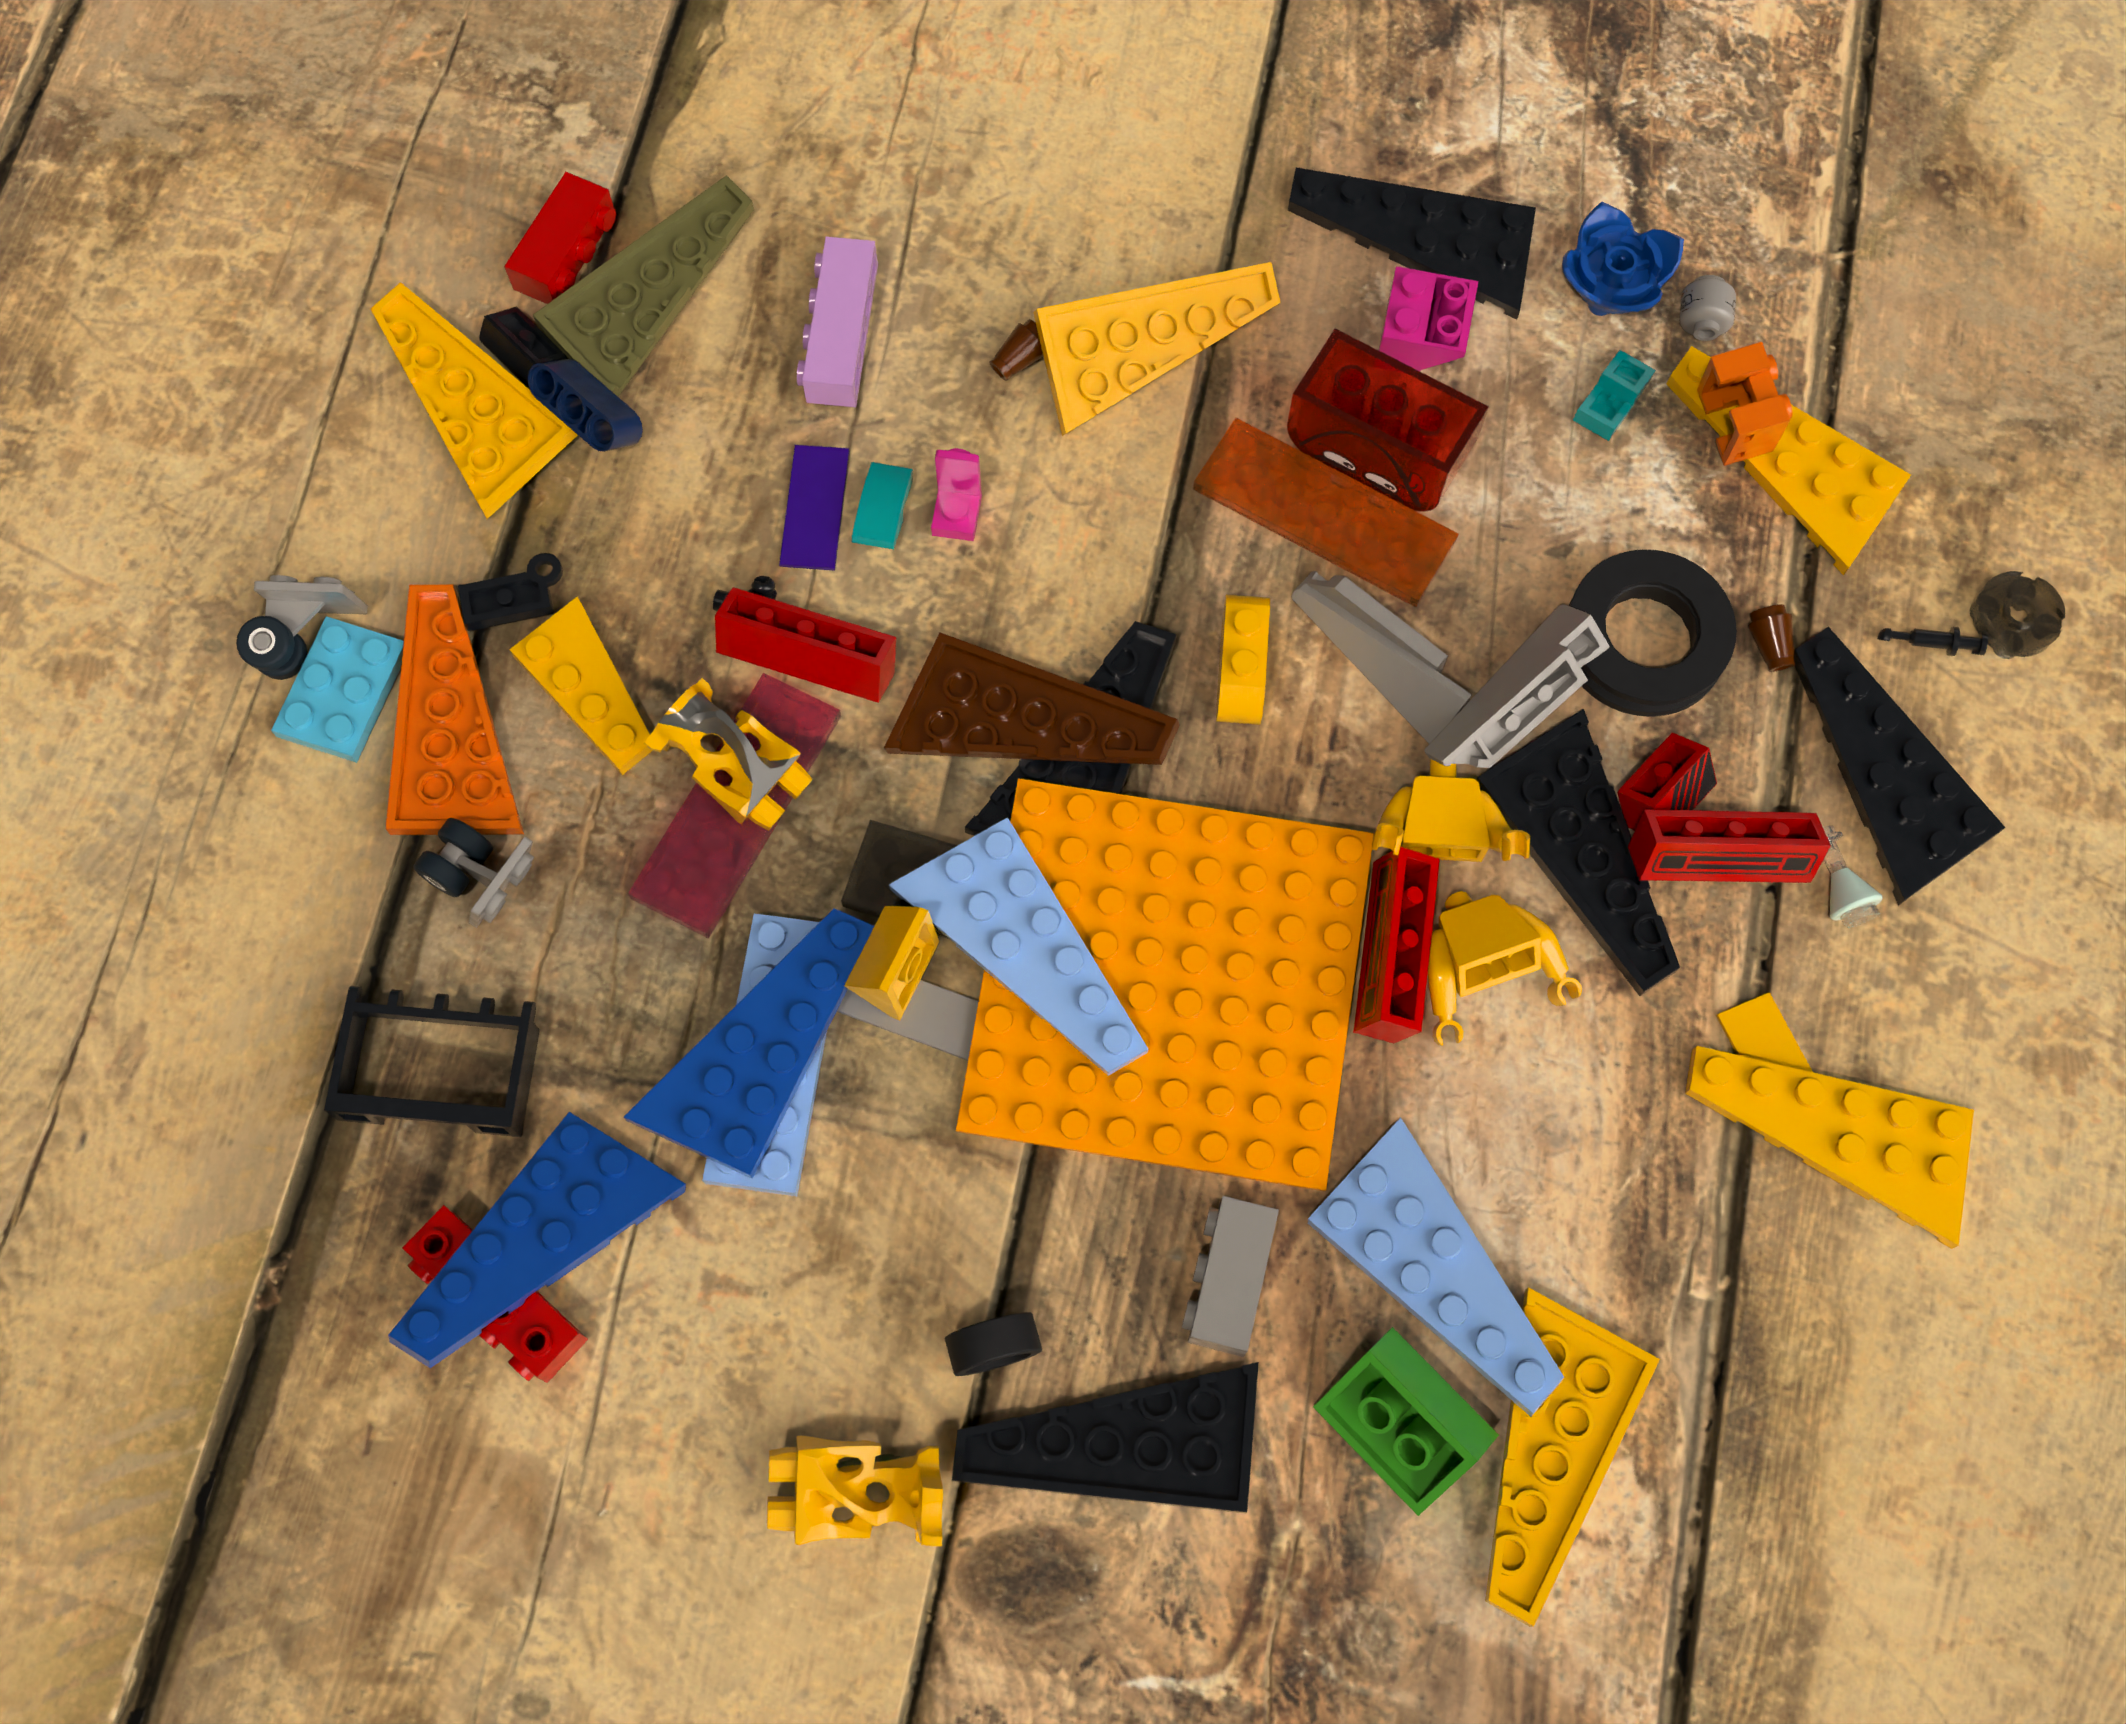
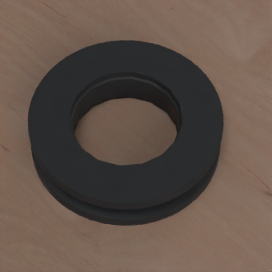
(1692, 596)

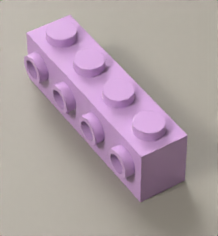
(839, 322)

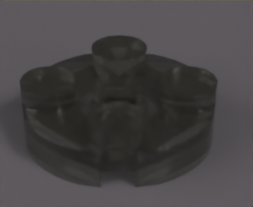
(2005, 634)

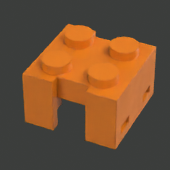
(1746, 380)

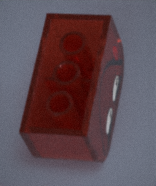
(1383, 422)

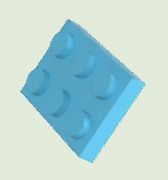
(340, 689)

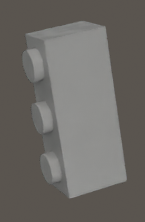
(1230, 1276)

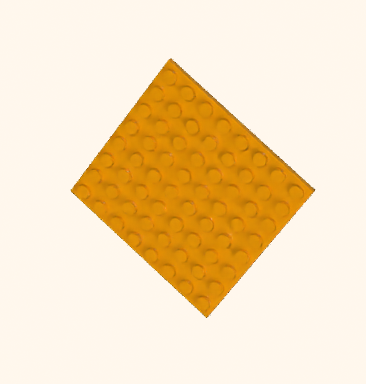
(1230, 960)

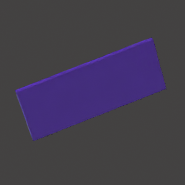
(814, 507)

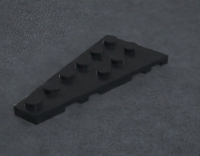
(1426, 229)
(1896, 777)
(1147, 1445)

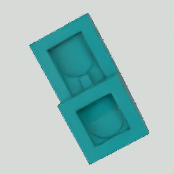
(1614, 395)
(882, 505)

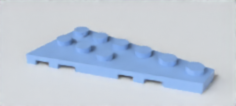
(1012, 925)

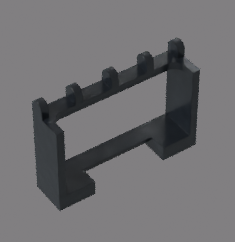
(351, 1107)

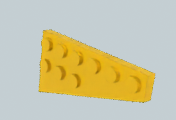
(478, 407)

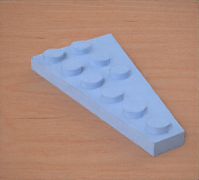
(1416, 1245)

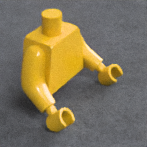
(1447, 820)
(1488, 945)

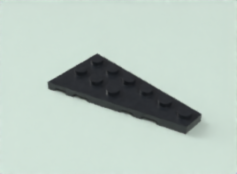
(1128, 672)
(1582, 843)

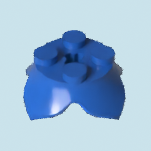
(1617, 266)

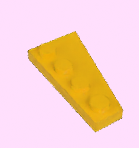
(581, 679)

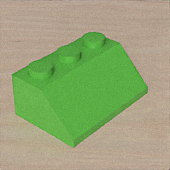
(1406, 1421)

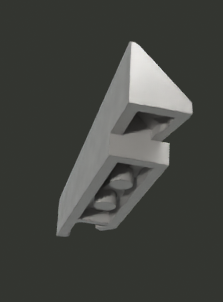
(1385, 651)
(1522, 691)

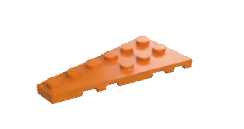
(444, 732)

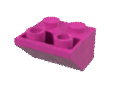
(1427, 318)

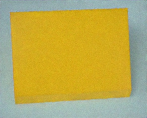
(894, 959)

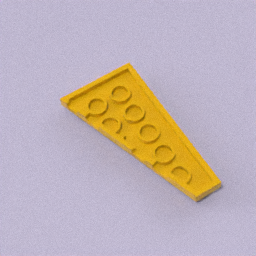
(1126, 339)
(1812, 473)
(1865, 1137)
(1560, 1453)

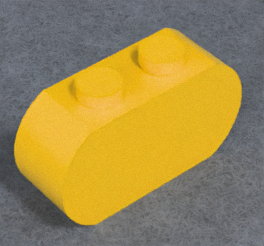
(1243, 659)

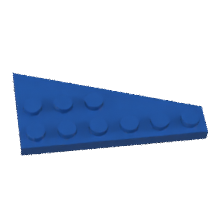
(745, 1072)
(544, 1225)

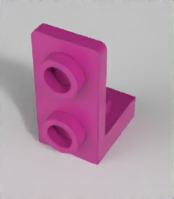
(957, 494)

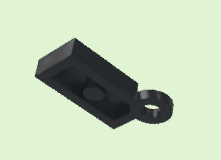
(510, 596)

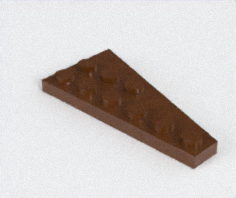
(1003, 708)

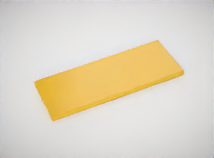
(1761, 1033)

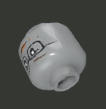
(1707, 306)

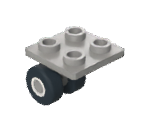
(272, 640)
(466, 852)

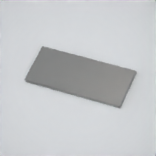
(931, 1018)

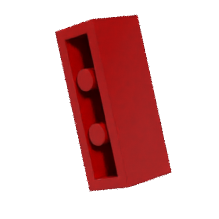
(561, 238)

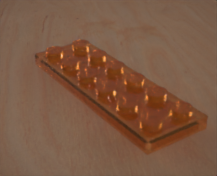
(1325, 512)

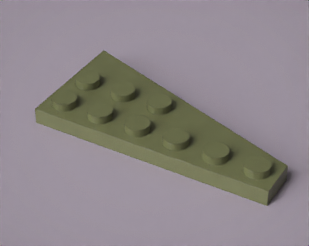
(632, 299)

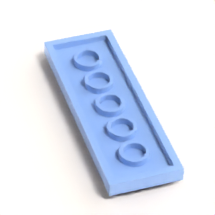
(782, 1164)

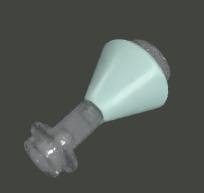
(1850, 896)

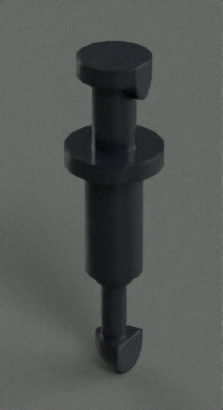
(1941, 640)

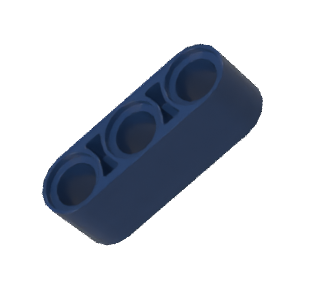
(585, 404)

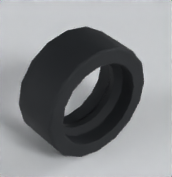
(993, 1343)

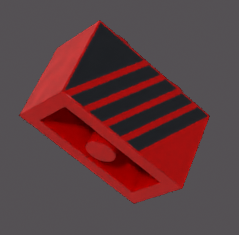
(1670, 779)

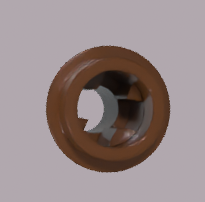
(1018, 350)
(1774, 636)

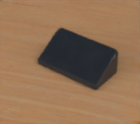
(517, 342)

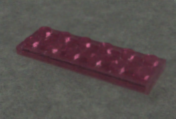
(705, 848)

